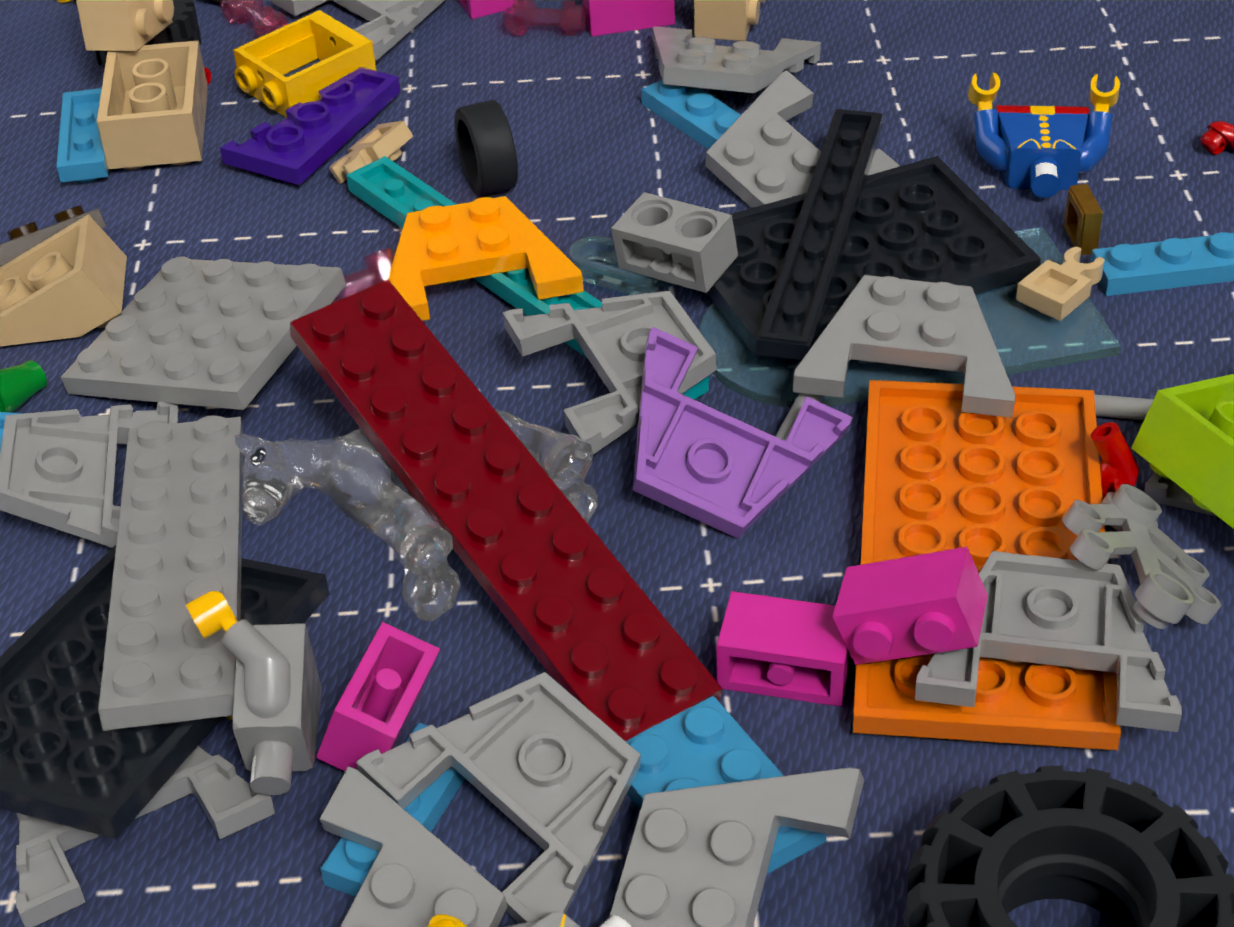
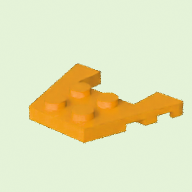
(476, 242)

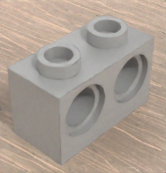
(675, 241)

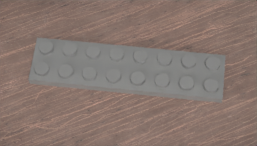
(172, 546)

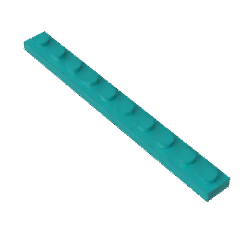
(398, 192)

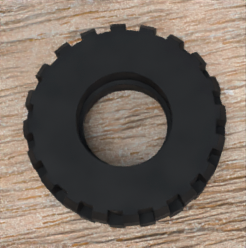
(1067, 841)

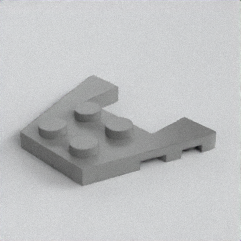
(387, 18)
(735, 68)
(765, 155)
(915, 327)
(615, 346)
(63, 467)
(1059, 617)
(538, 763)
(708, 848)
(414, 869)
(45, 875)

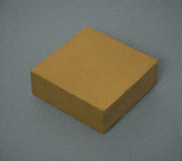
(1083, 218)

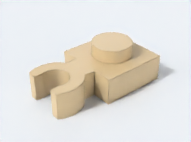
(379, 142)
(1060, 288)

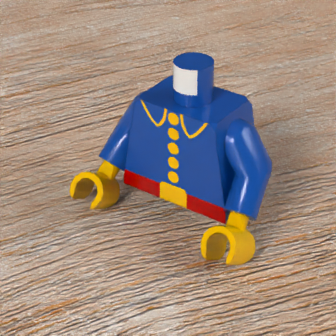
(1042, 144)

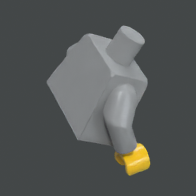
(273, 692)

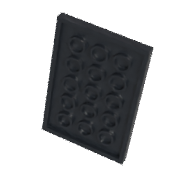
(907, 226)
(51, 732)

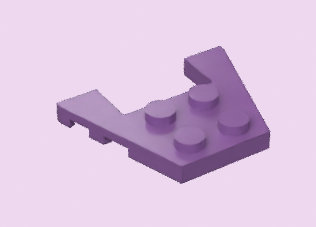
(711, 461)

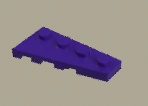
(313, 129)

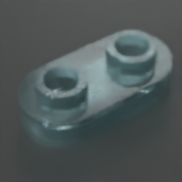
(599, 266)

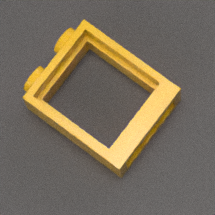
(313, 37)

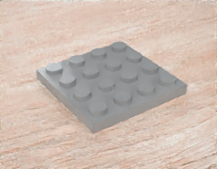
(203, 333)

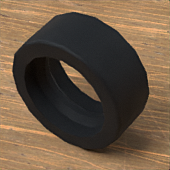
(486, 147)

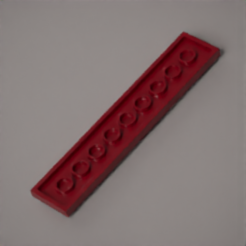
(503, 513)

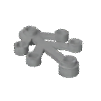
(1166, 573)

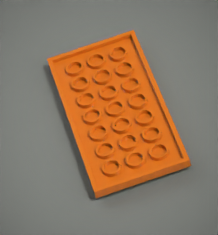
(988, 486)

